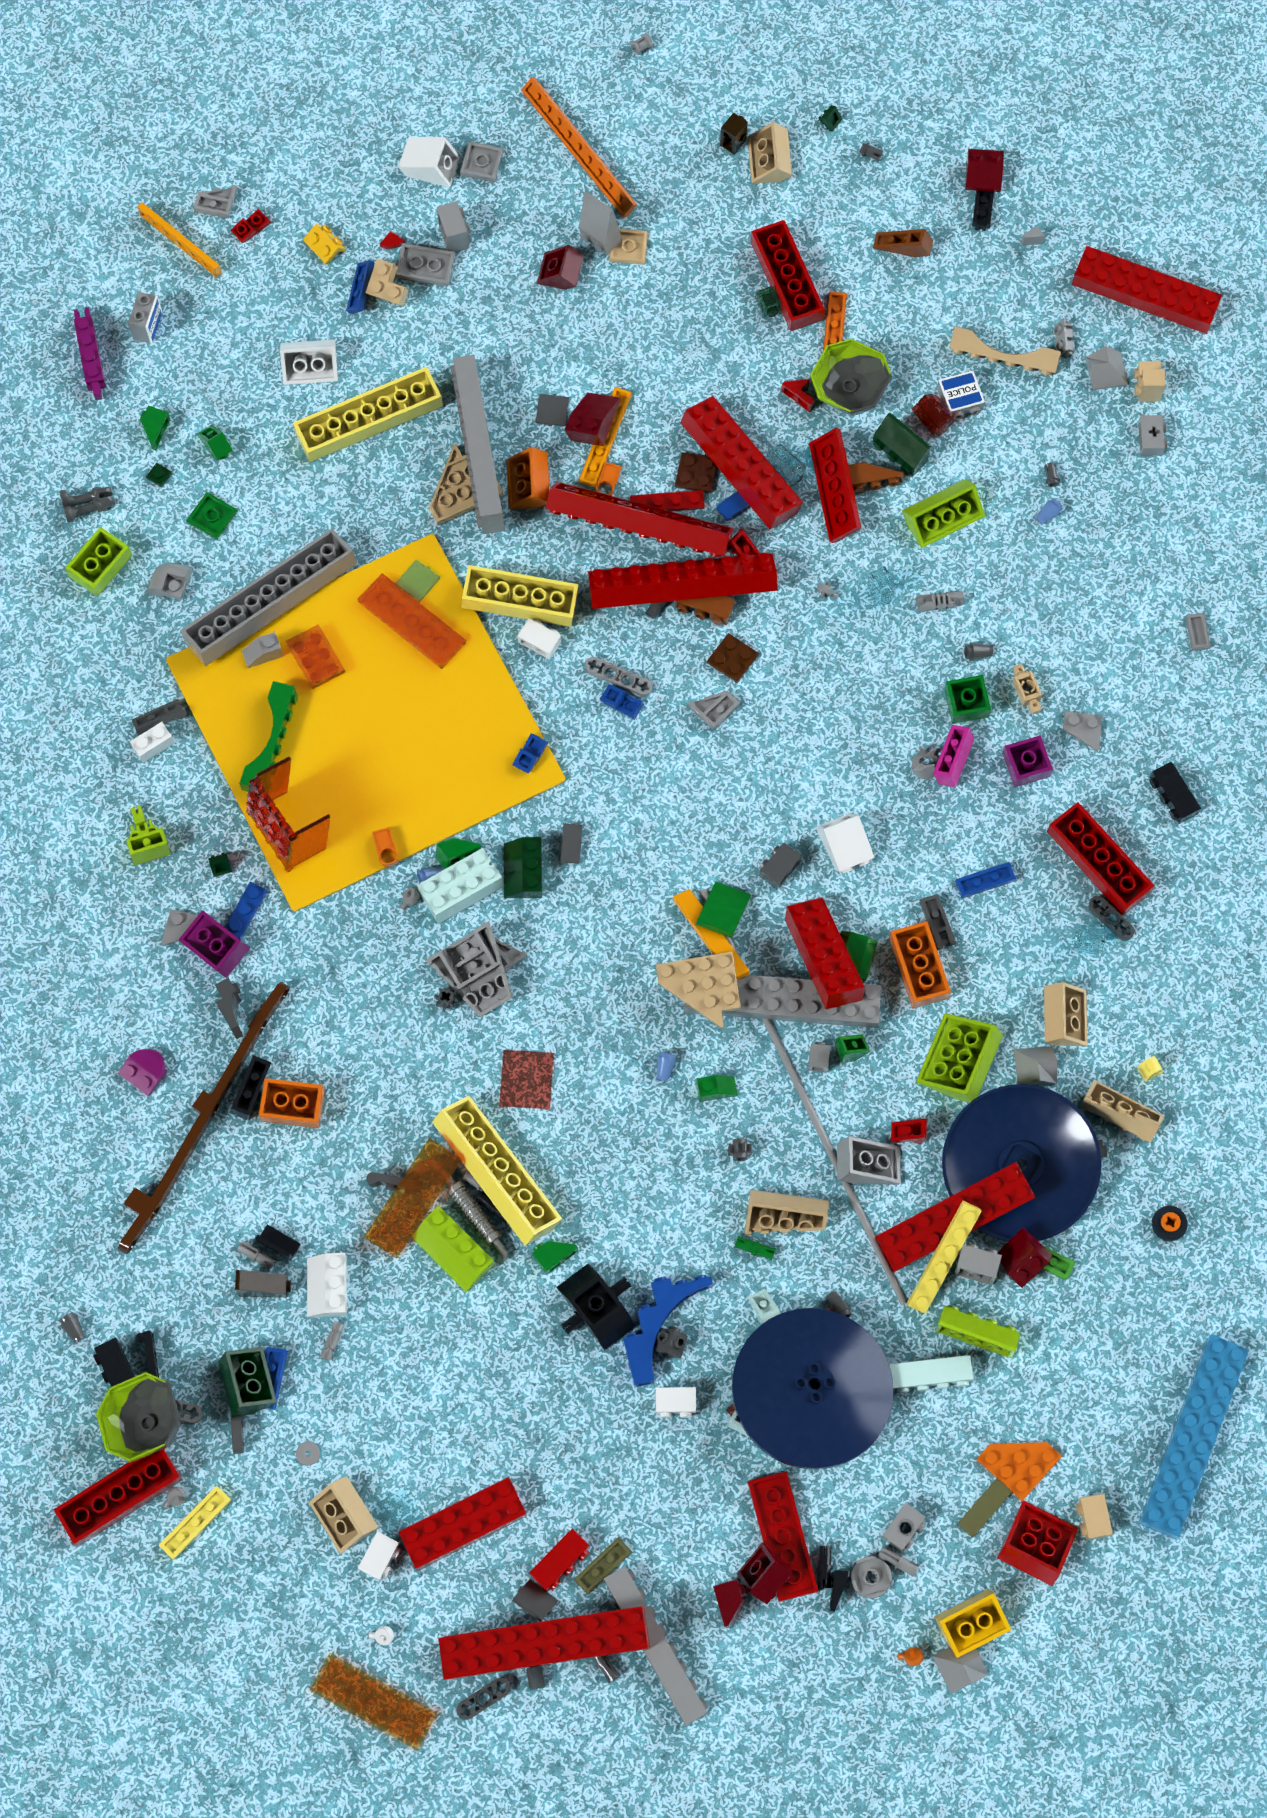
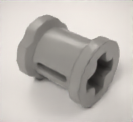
(641, 44)

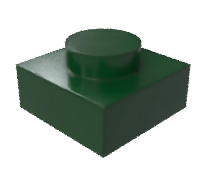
(159, 475)

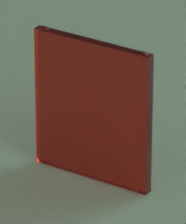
(526, 1079)

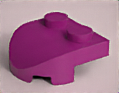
(144, 1070)

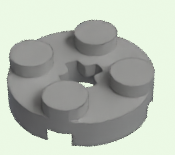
(875, 1566)

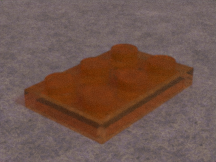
(315, 656)

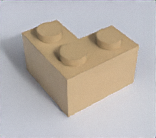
(382, 284)
(1149, 381)

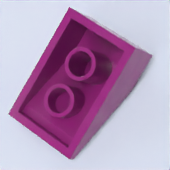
(214, 944)

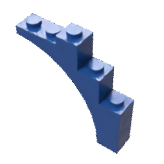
(667, 1297)

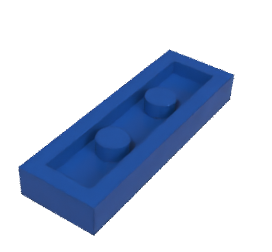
(360, 283)
(985, 880)
(245, 909)
(276, 1363)

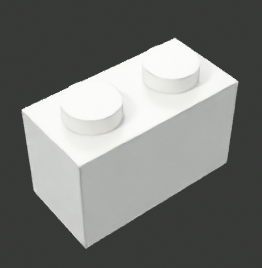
(539, 638)
(152, 742)
(675, 1401)
(379, 1556)

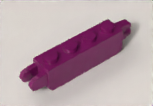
(89, 353)

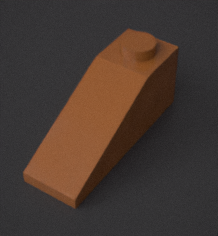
(907, 242)

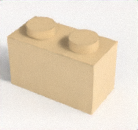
(1094, 1517)

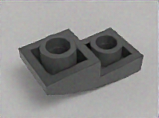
(571, 843)

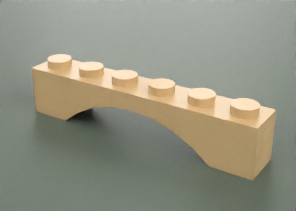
(966, 340)

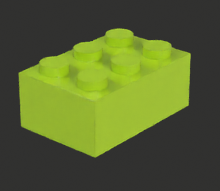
(98, 561)

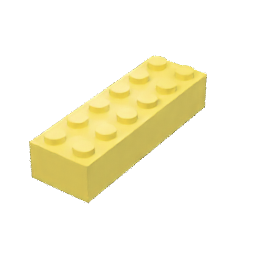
(519, 596)

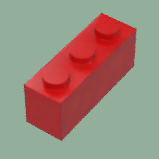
(560, 1560)

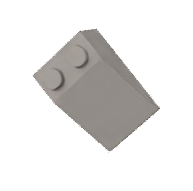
(598, 224)
(867, 1162)

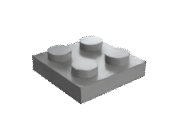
(481, 161)

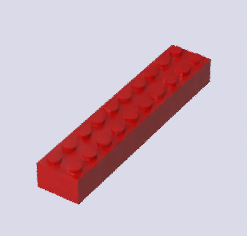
(639, 518)
(682, 580)
(544, 1643)

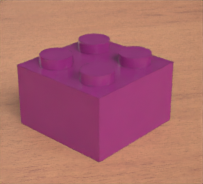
(1027, 761)

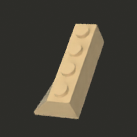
(1122, 1111)
(784, 1212)

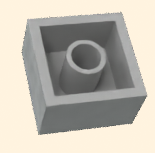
(453, 227)
(977, 1264)

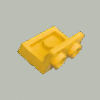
(323, 243)

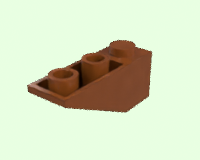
(864, 473)
(718, 607)

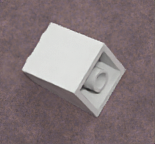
(429, 160)
(845, 842)

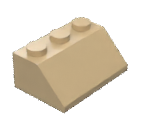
(769, 154)
(1065, 1015)
(343, 1514)

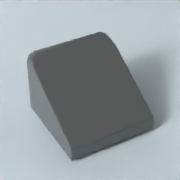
(535, 1678)

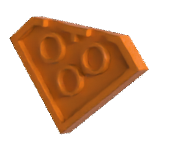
(1019, 1464)

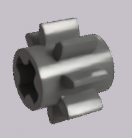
(446, 992)
(739, 1149)

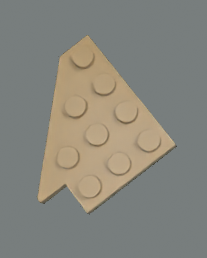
(454, 489)
(703, 984)

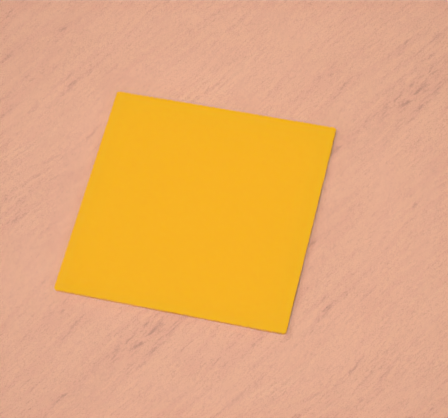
(383, 740)

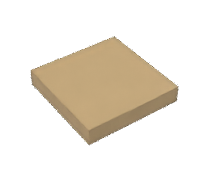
(631, 247)

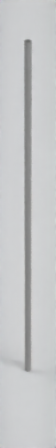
(828, 1147)

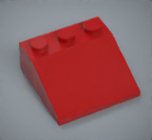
(1037, 1543)

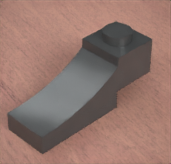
(229, 1004)

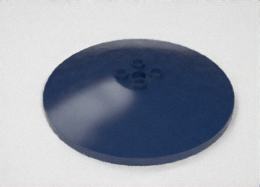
(1043, 1131)
(807, 1424)

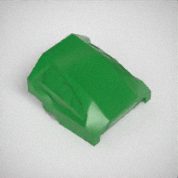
(861, 951)

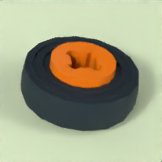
(1172, 1229)

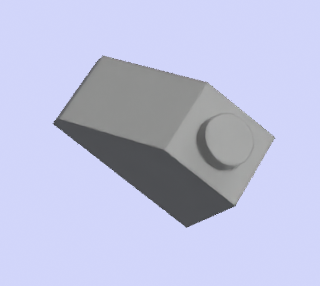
(262, 650)

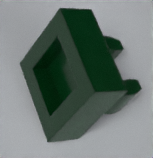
(830, 118)
(220, 864)

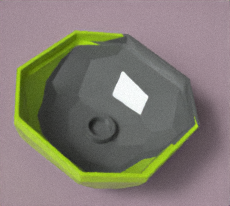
(851, 377)
(138, 1417)

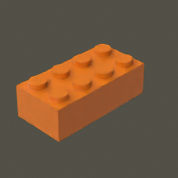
(919, 965)

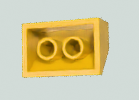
(973, 1623)

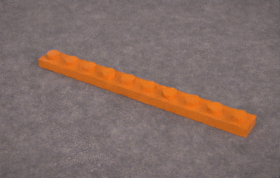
(579, 147)

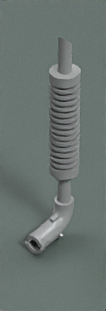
(476, 1215)

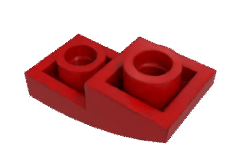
(251, 226)

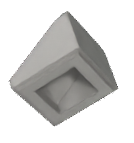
(1033, 237)

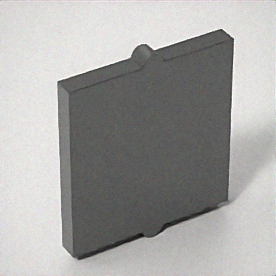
(552, 410)
(535, 1600)

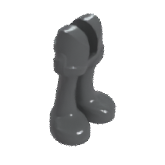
(99, 496)

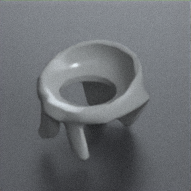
(921, 770)

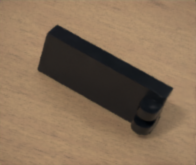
(982, 210)
(147, 1338)

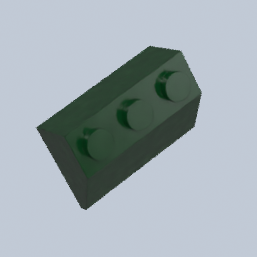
(901, 445)
(523, 868)
(247, 1381)

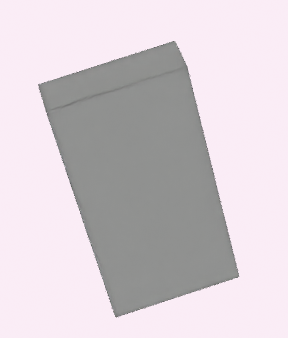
(1197, 632)

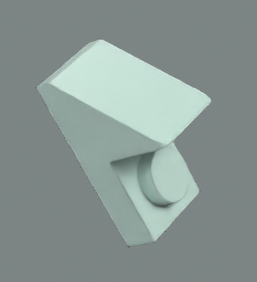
(763, 1306)

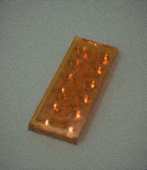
(411, 621)
(413, 1198)
(373, 1701)

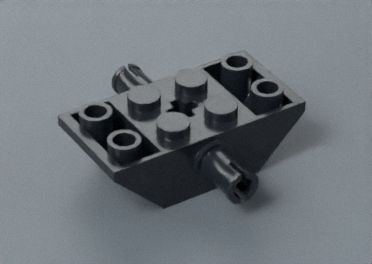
(606, 1323)

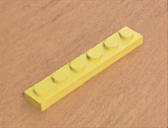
(944, 1257)

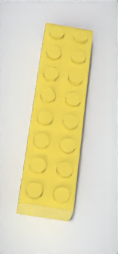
(368, 414)
(497, 1170)

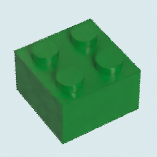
(967, 699)

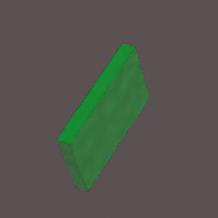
(723, 909)

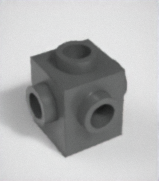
(670, 1342)

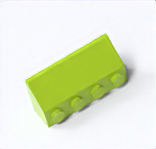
(944, 512)
(452, 1249)
(977, 1331)

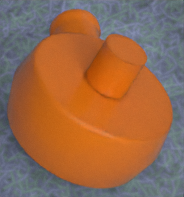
(912, 1656)

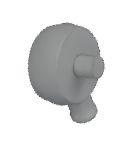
(825, 589)
(410, 897)
(175, 1497)

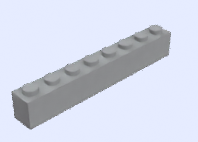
(661, 1653)

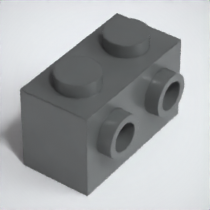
(780, 865)

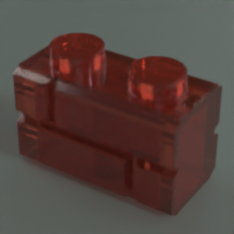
(933, 414)

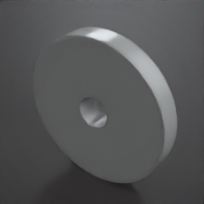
(314, 1453)

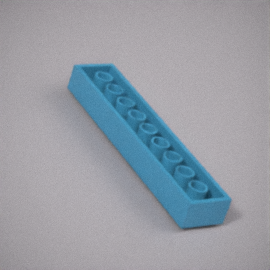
(1193, 1437)

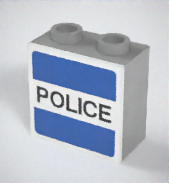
(145, 317)
(961, 395)

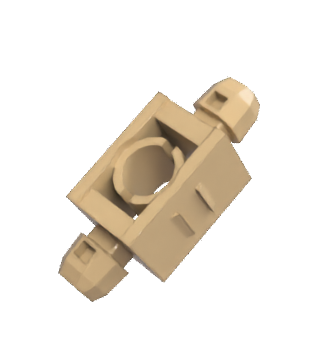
(1028, 678)

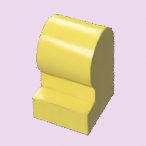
(1150, 1068)

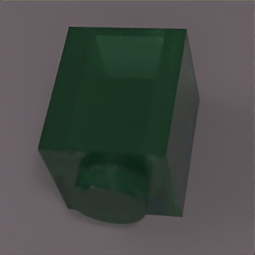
(768, 301)

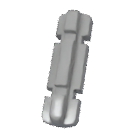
(332, 1340)

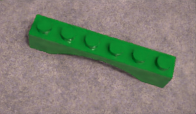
(281, 699)

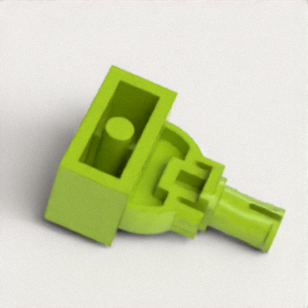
(146, 842)

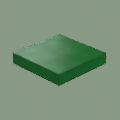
(212, 515)

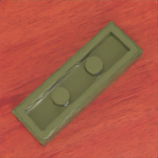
(984, 1507)
(602, 1565)

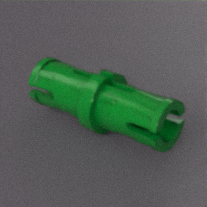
(755, 1247)

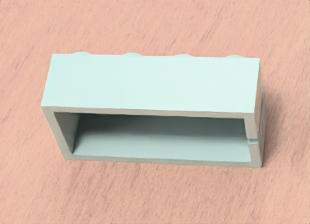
(460, 885)

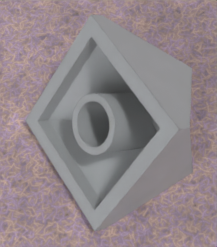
(1106, 369)
(1036, 1066)
(960, 1671)

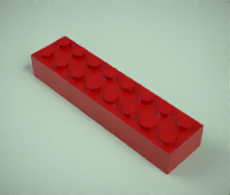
(1146, 289)
(741, 462)
(924, 1231)

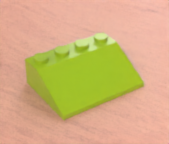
(960, 1057)

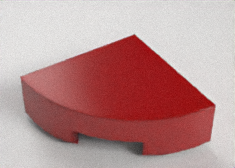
(391, 241)

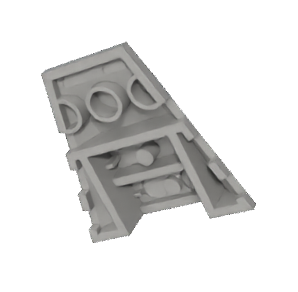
(474, 970)

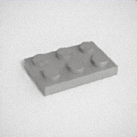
(425, 264)

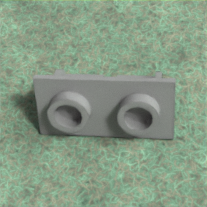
(1064, 331)

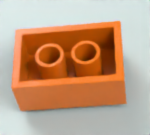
(291, 1103)

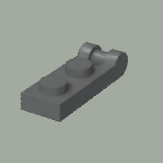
(161, 714)
(937, 921)
(375, 1179)

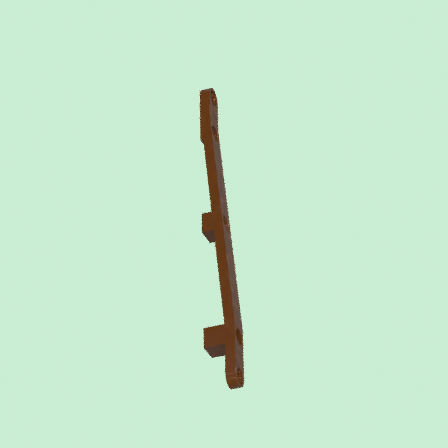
(205, 1106)

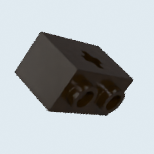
(733, 133)

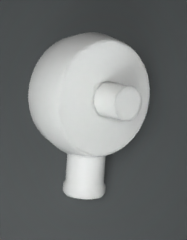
(383, 1635)

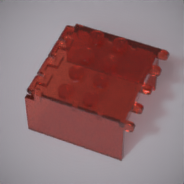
(288, 845)

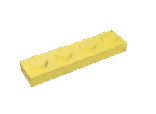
(195, 1522)

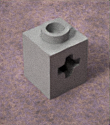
(819, 1057)

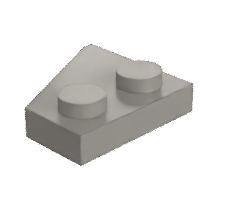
(715, 708)
(176, 926)

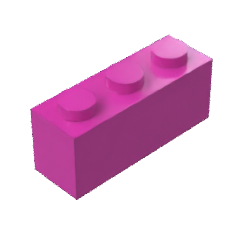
(953, 756)

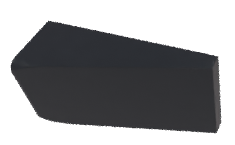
(838, 1583)

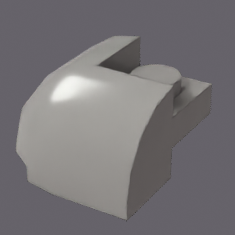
(170, 580)

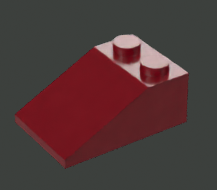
(592, 419)

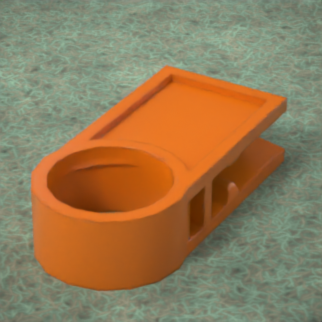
(609, 476)
(384, 843)

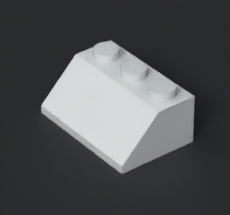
(309, 362)
(327, 1285)

